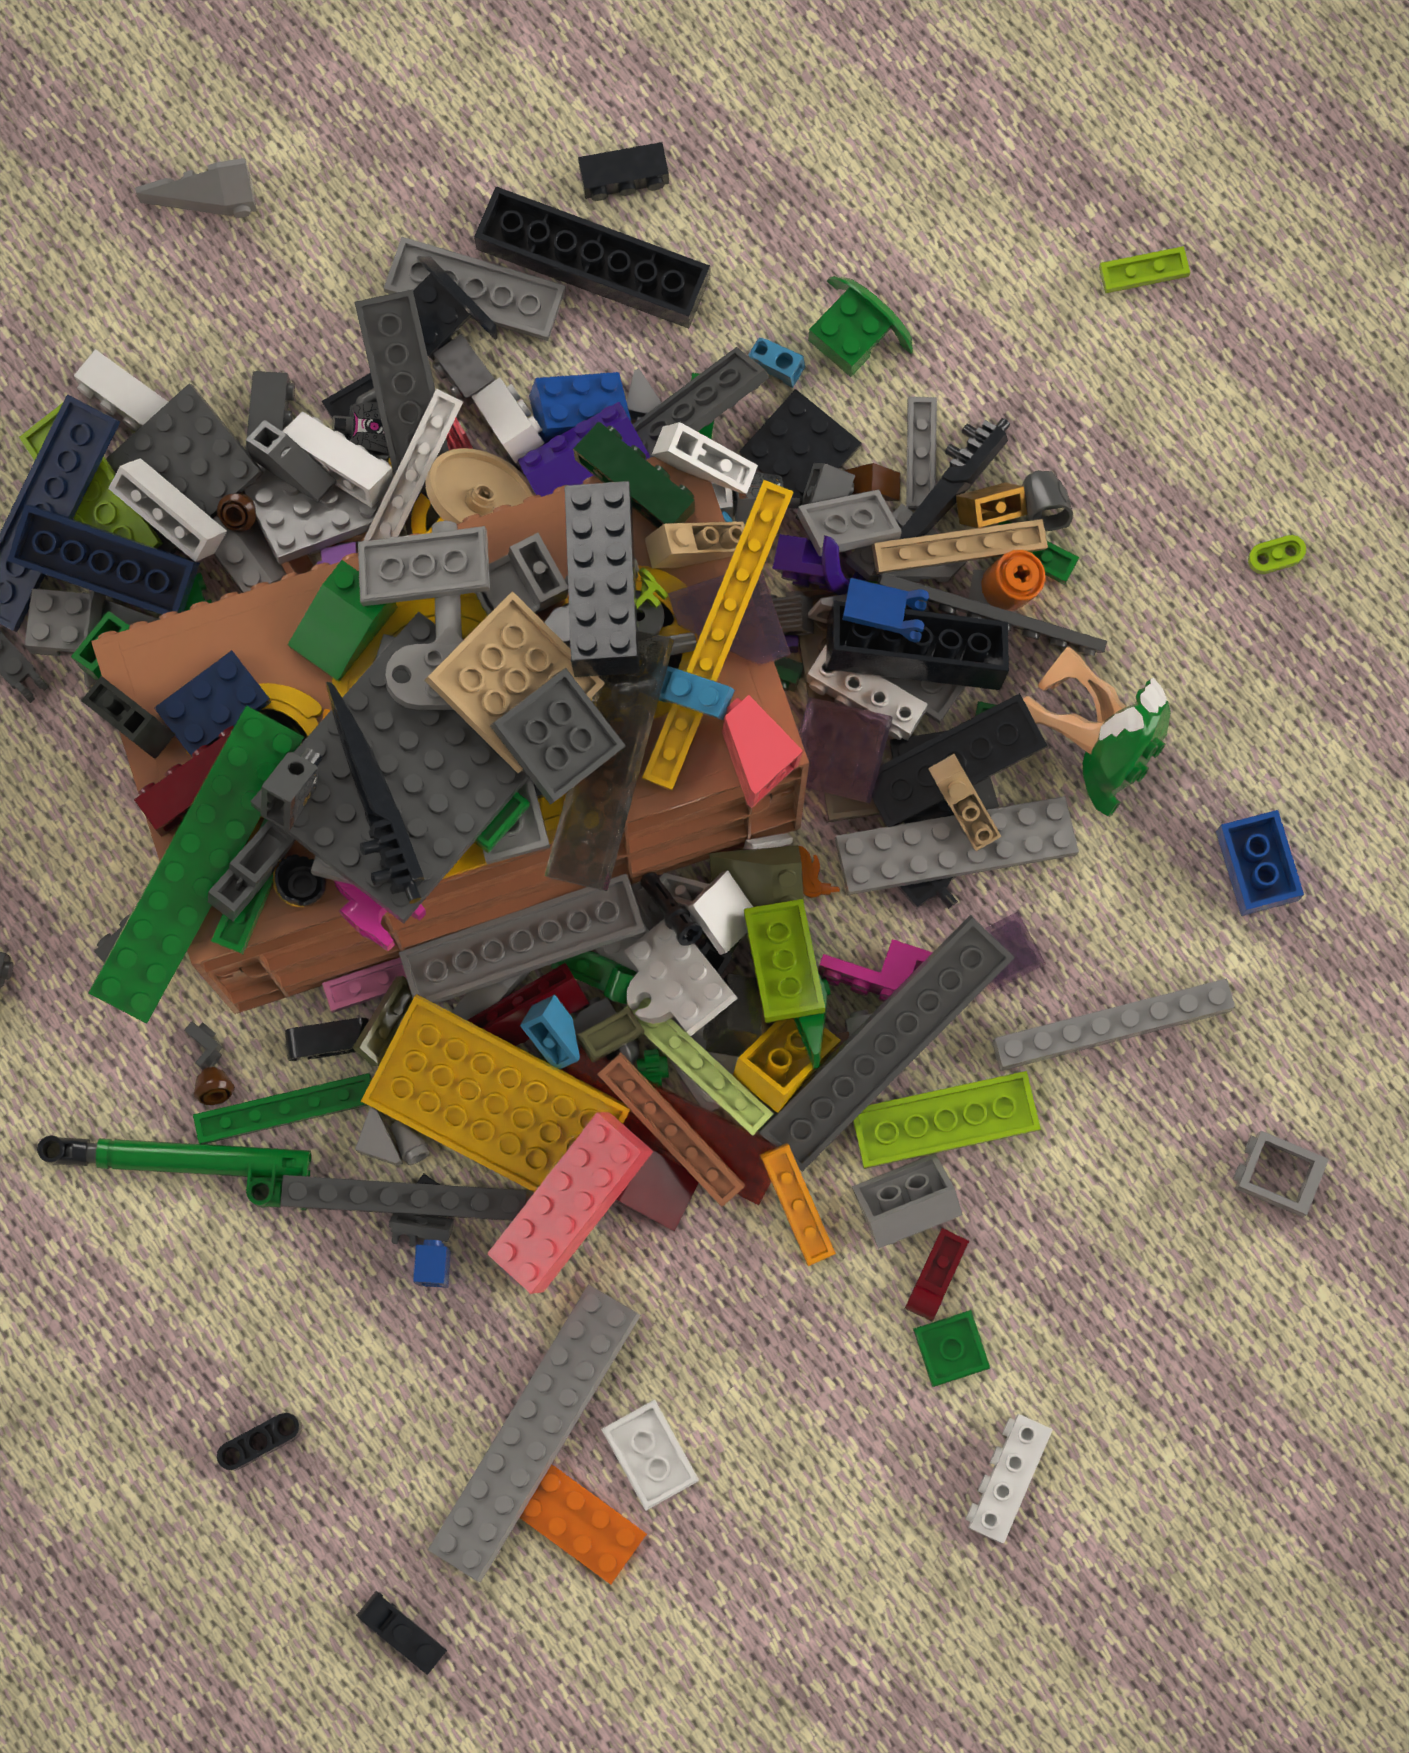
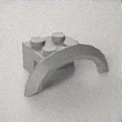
(528, 573)
(62, 621)

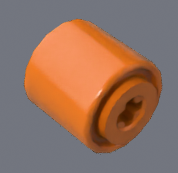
(1003, 589)

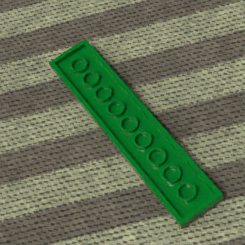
(192, 864)

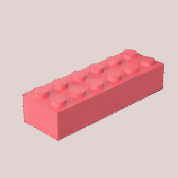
(570, 1202)

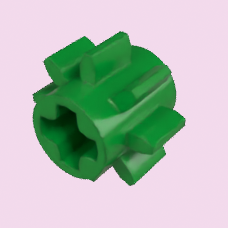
(653, 1066)

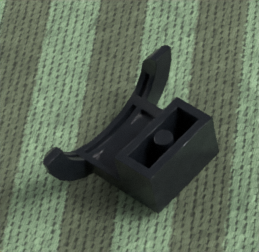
(444, 307)

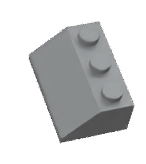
(248, 557)
(907, 1200)

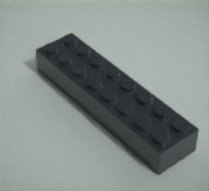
(592, 257)

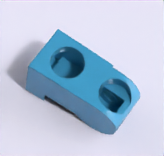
(778, 361)

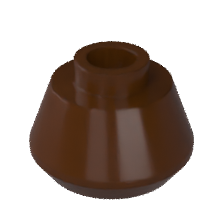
(236, 512)
(213, 1086)

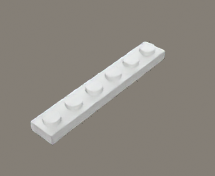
(414, 466)

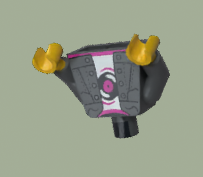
(364, 426)

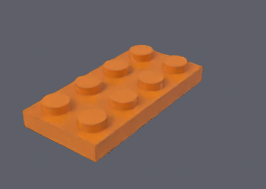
(582, 1524)

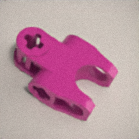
(366, 915)

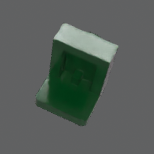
(789, 673)

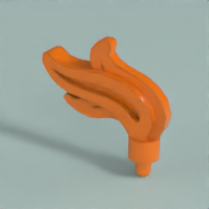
(811, 885)

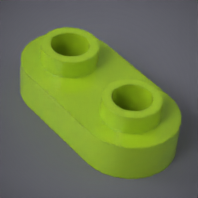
(1275, 553)

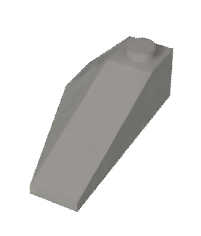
(220, 190)

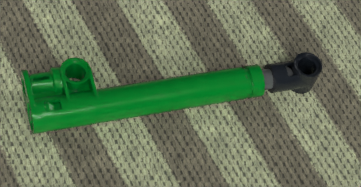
(258, 1164)

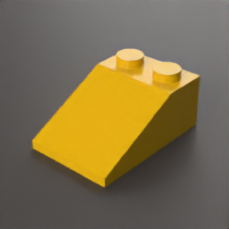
(779, 1063)

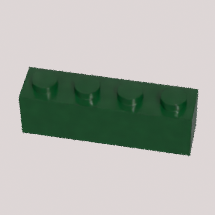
(651, 489)

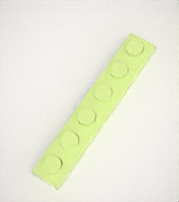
(706, 1072)

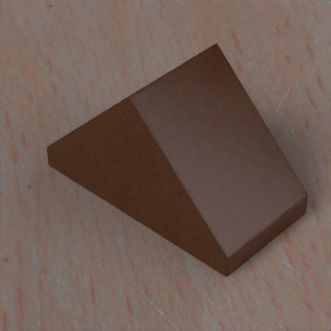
(876, 477)

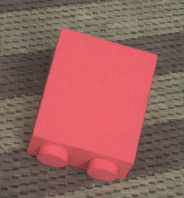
(758, 749)

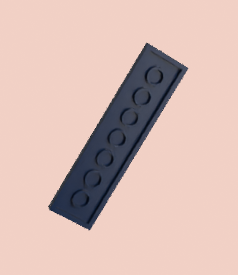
(54, 484)

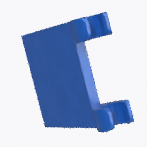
(884, 607)

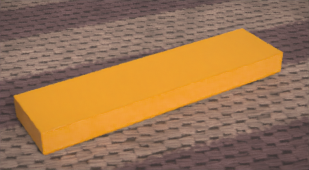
(797, 1204)

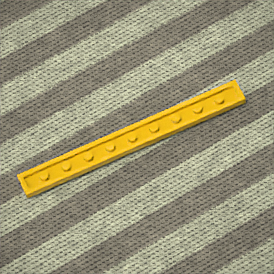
(720, 628)

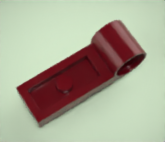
(936, 1274)

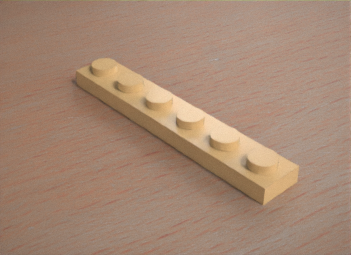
(958, 546)

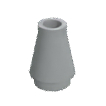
(410, 1143)

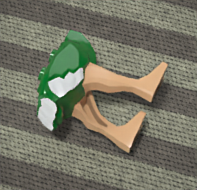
(1121, 738)

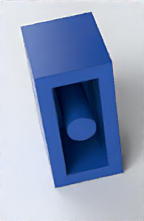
(432, 1264)

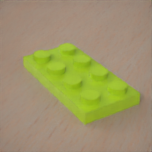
(784, 960)

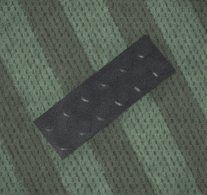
(981, 746)

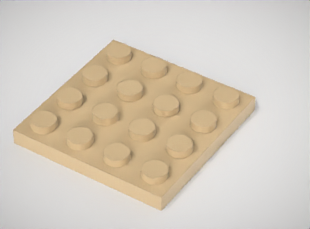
(502, 666)

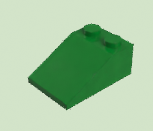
(337, 624)

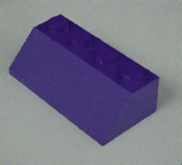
(555, 463)

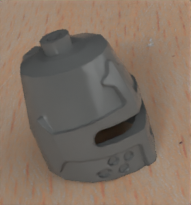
(1047, 492)

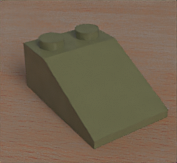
(763, 873)

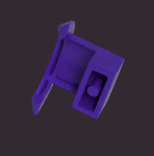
(803, 566)

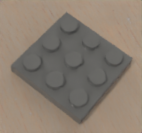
(557, 736)

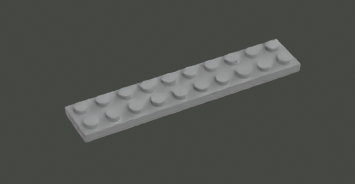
(534, 1433)

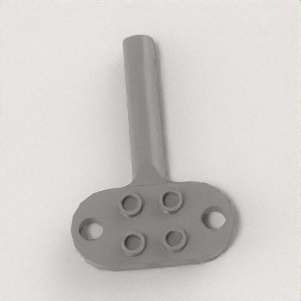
(423, 659)

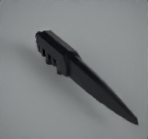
(959, 477)
(380, 808)

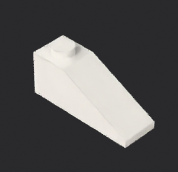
(703, 458)

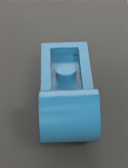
(696, 693)

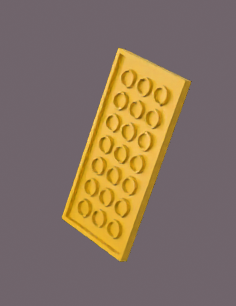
(483, 1095)

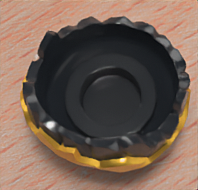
(295, 881)

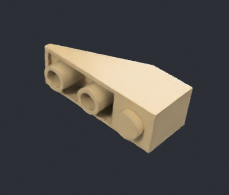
(692, 543)
(964, 802)

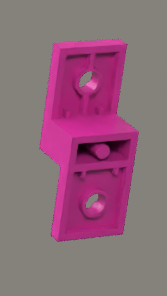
(897, 967)

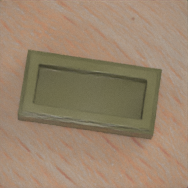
(610, 1034)

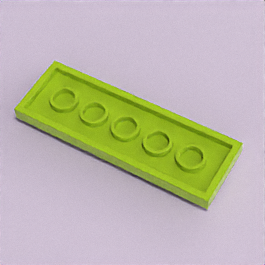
(99, 505)
(946, 1119)

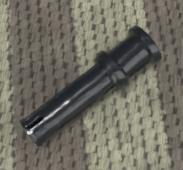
(676, 916)

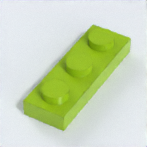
(1144, 269)

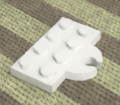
(676, 980)

